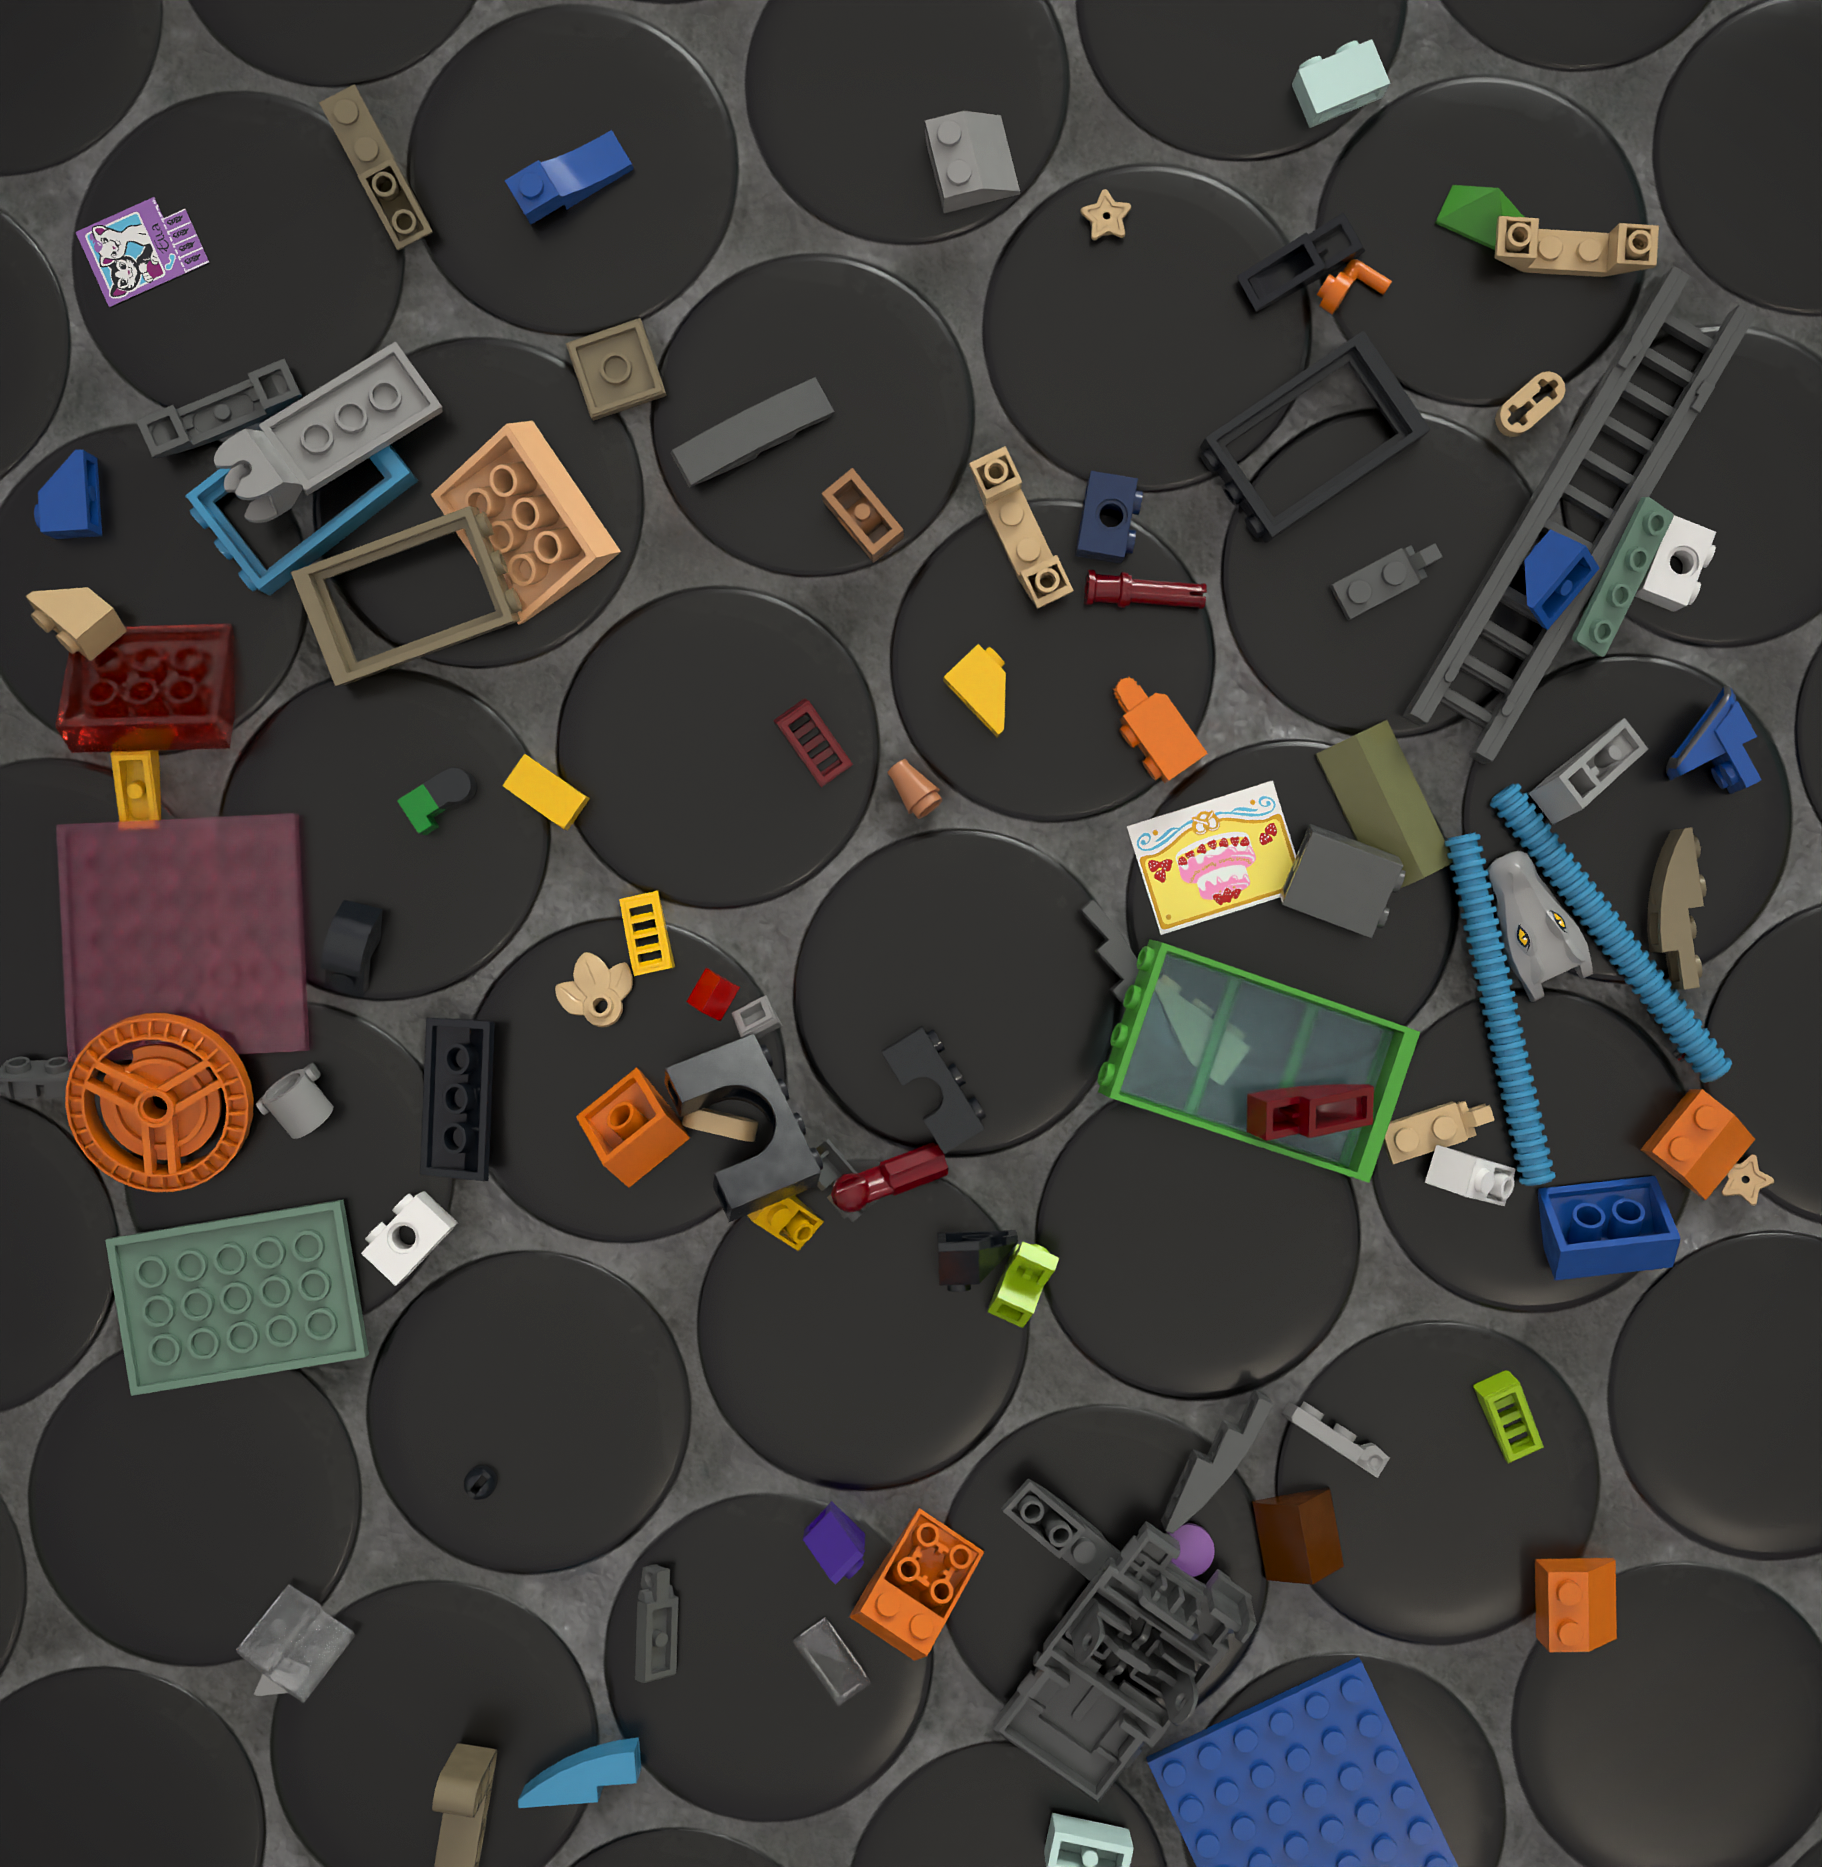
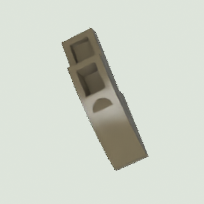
(376, 167)
(1673, 890)

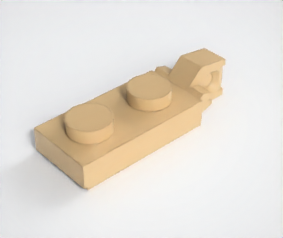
(1432, 1127)

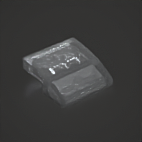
(295, 1643)

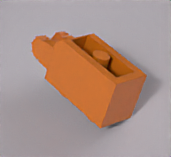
(1157, 730)

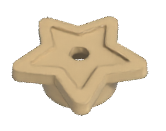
(1106, 227)
(1749, 1190)

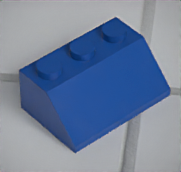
(1607, 1228)

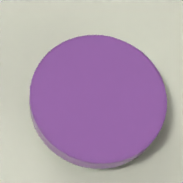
(1195, 1548)

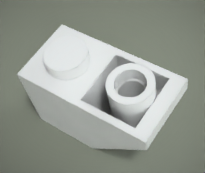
(1470, 1176)

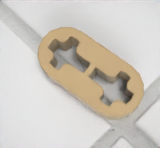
(1535, 410)
(722, 1124)

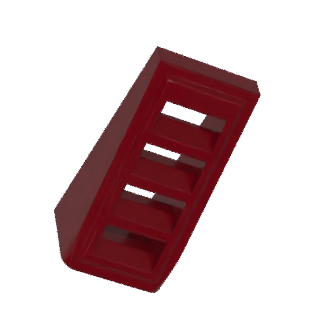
(793, 714)

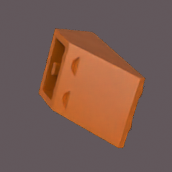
(917, 1585)

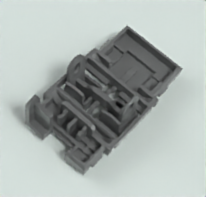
(1085, 1721)

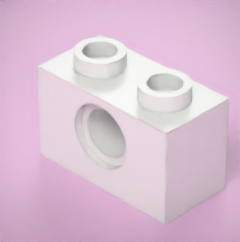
(1695, 550)
(395, 1257)

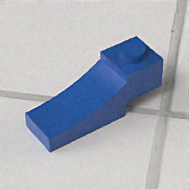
(568, 177)

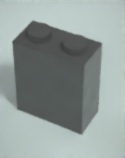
(1342, 881)

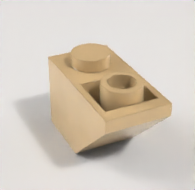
(78, 618)

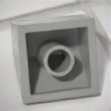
(970, 159)

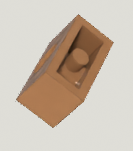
(862, 515)

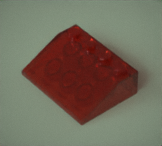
(151, 691)

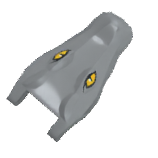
(1535, 928)

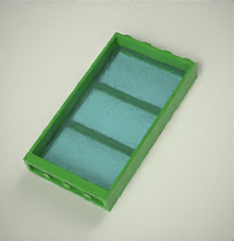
(1213, 1033)

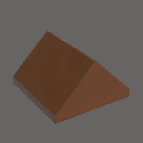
(1298, 1536)

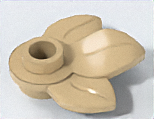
(593, 984)

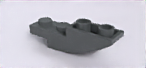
(1060, 1529)

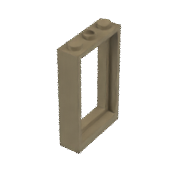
(329, 627)

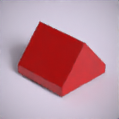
(713, 994)

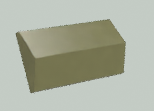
(1384, 800)

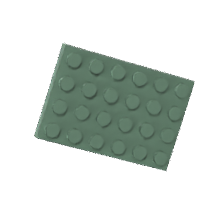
(237, 1297)

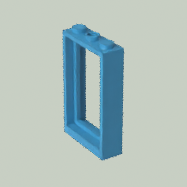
(253, 573)

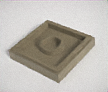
(616, 369)

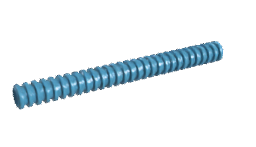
(1611, 934)
(1500, 1010)

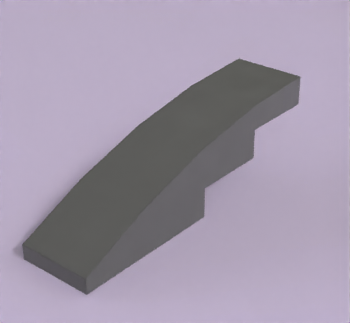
(752, 432)
(1113, 949)
(1207, 1473)

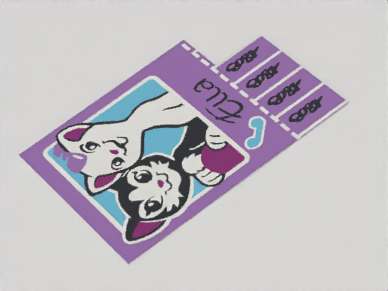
(140, 250)

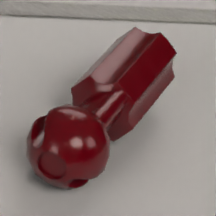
(890, 1177)

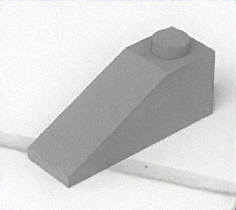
(1588, 772)

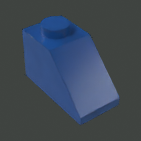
(71, 499)
(1556, 575)

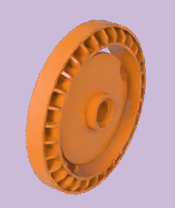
(138, 1123)

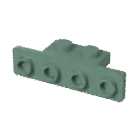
(1622, 577)

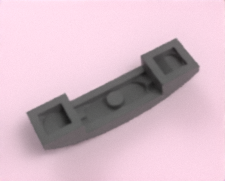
(221, 413)

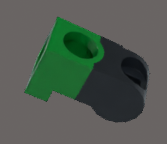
(436, 796)

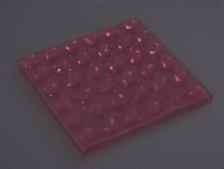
(187, 926)

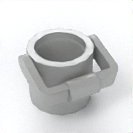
(297, 1102)

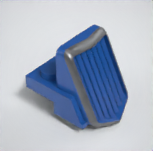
(1719, 739)

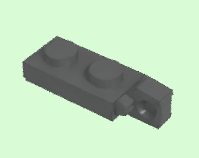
(1383, 579)
(656, 1626)

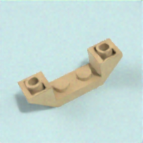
(1575, 252)
(1018, 529)

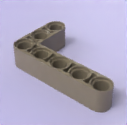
(464, 1800)

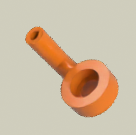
(1336, 288)

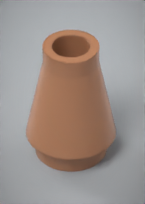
(915, 790)

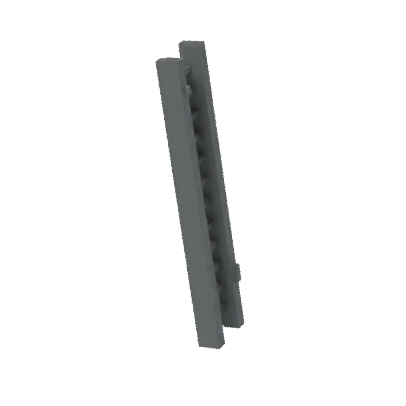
(1556, 485)

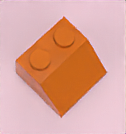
(632, 1128)
(1699, 1142)
(1575, 1603)

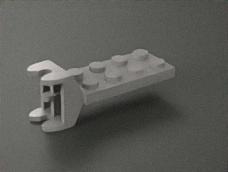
(326, 433)

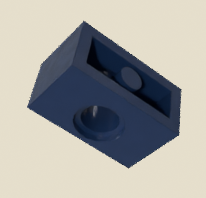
(1103, 493)

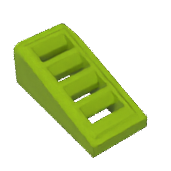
(1500, 1392)

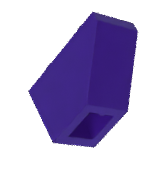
(835, 1543)

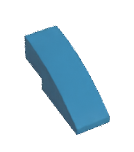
(584, 1775)

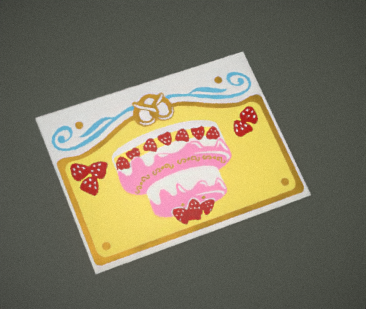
(1214, 857)

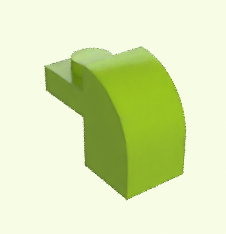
(1022, 1283)

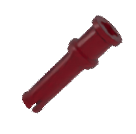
(1124, 589)

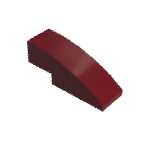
(1309, 1110)

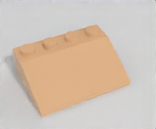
(535, 513)

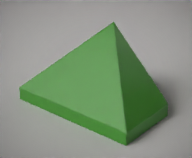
(1474, 212)

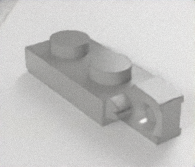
(1339, 1438)

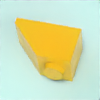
(981, 686)

